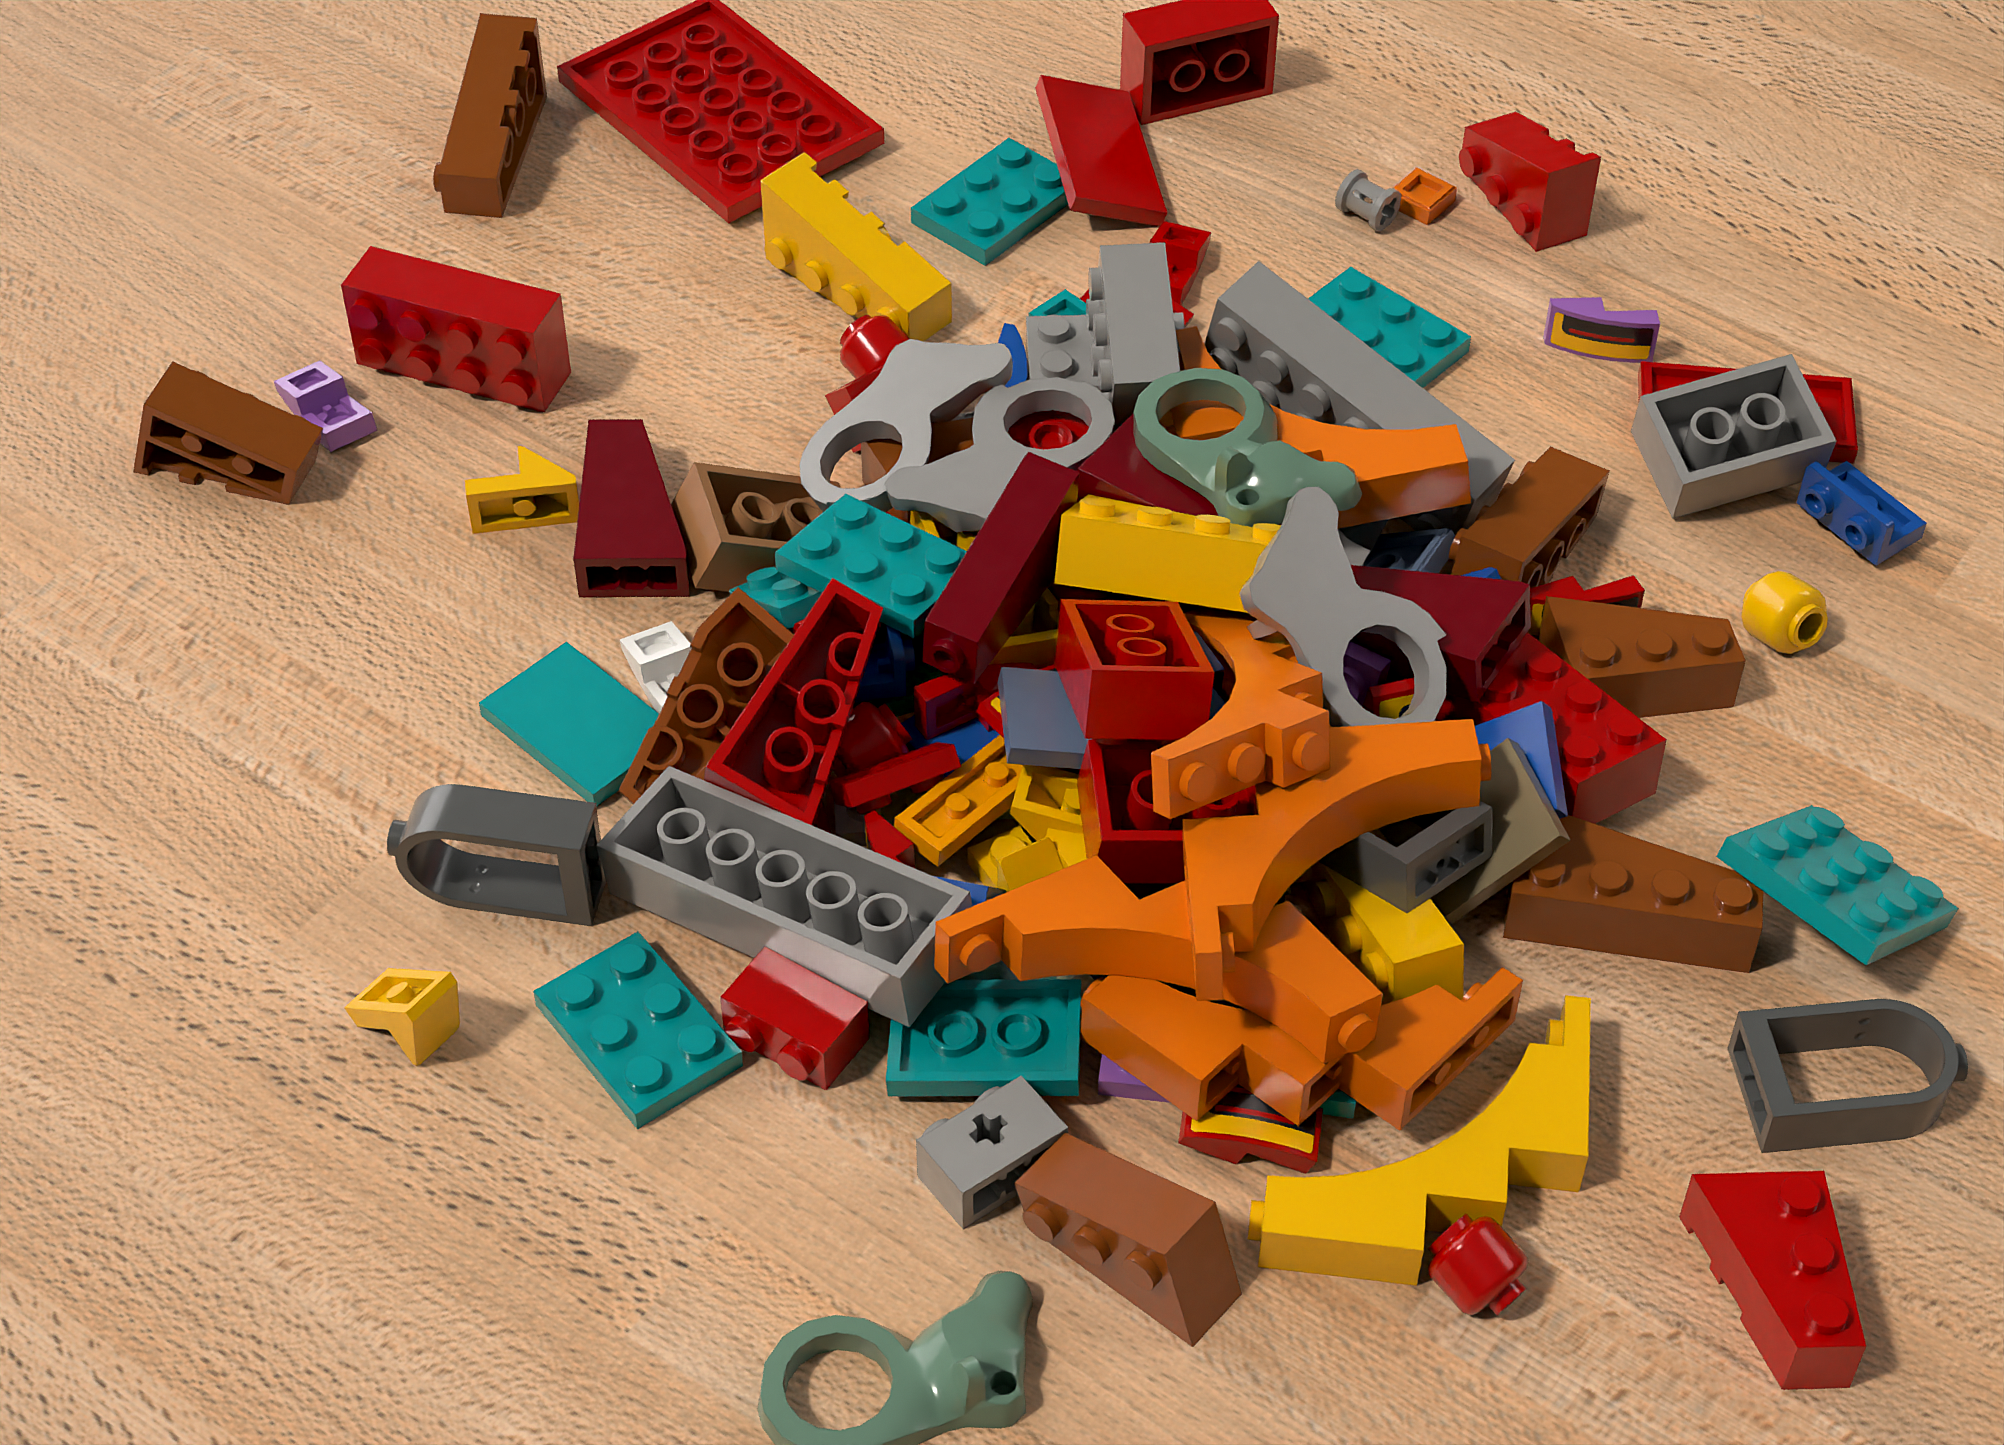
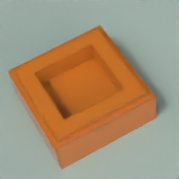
(1424, 196)

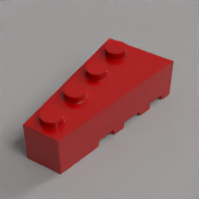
(798, 716)

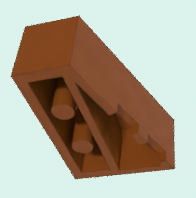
(224, 437)
(1647, 656)
(1133, 1233)

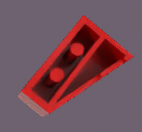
(1531, 178)
(1786, 1269)

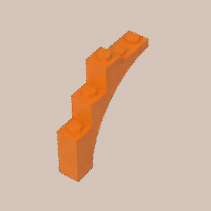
(1396, 468)
(1265, 730)

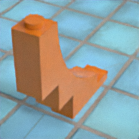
(1375, 778)
(1097, 926)
(1205, 1049)

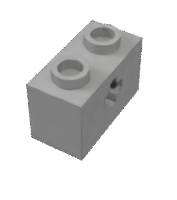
(986, 1149)

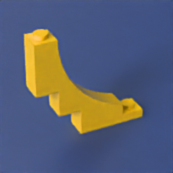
(1377, 1218)

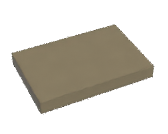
(1522, 832)

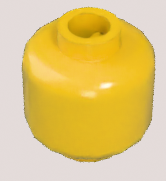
(1784, 612)

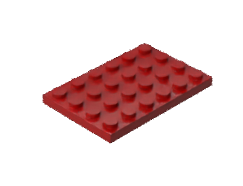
(717, 104)

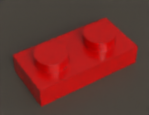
(872, 786)

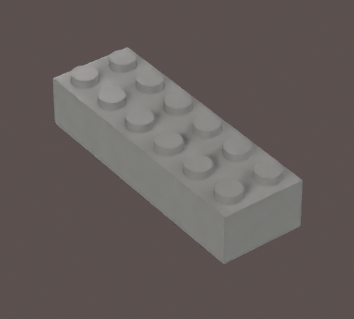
(1327, 374)
(782, 885)

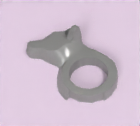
(915, 388)
(968, 483)
(1312, 598)

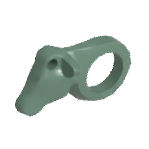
(1244, 471)
(949, 1378)

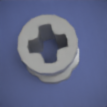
(1383, 199)

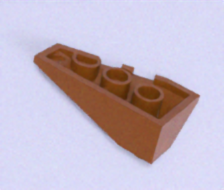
(715, 684)

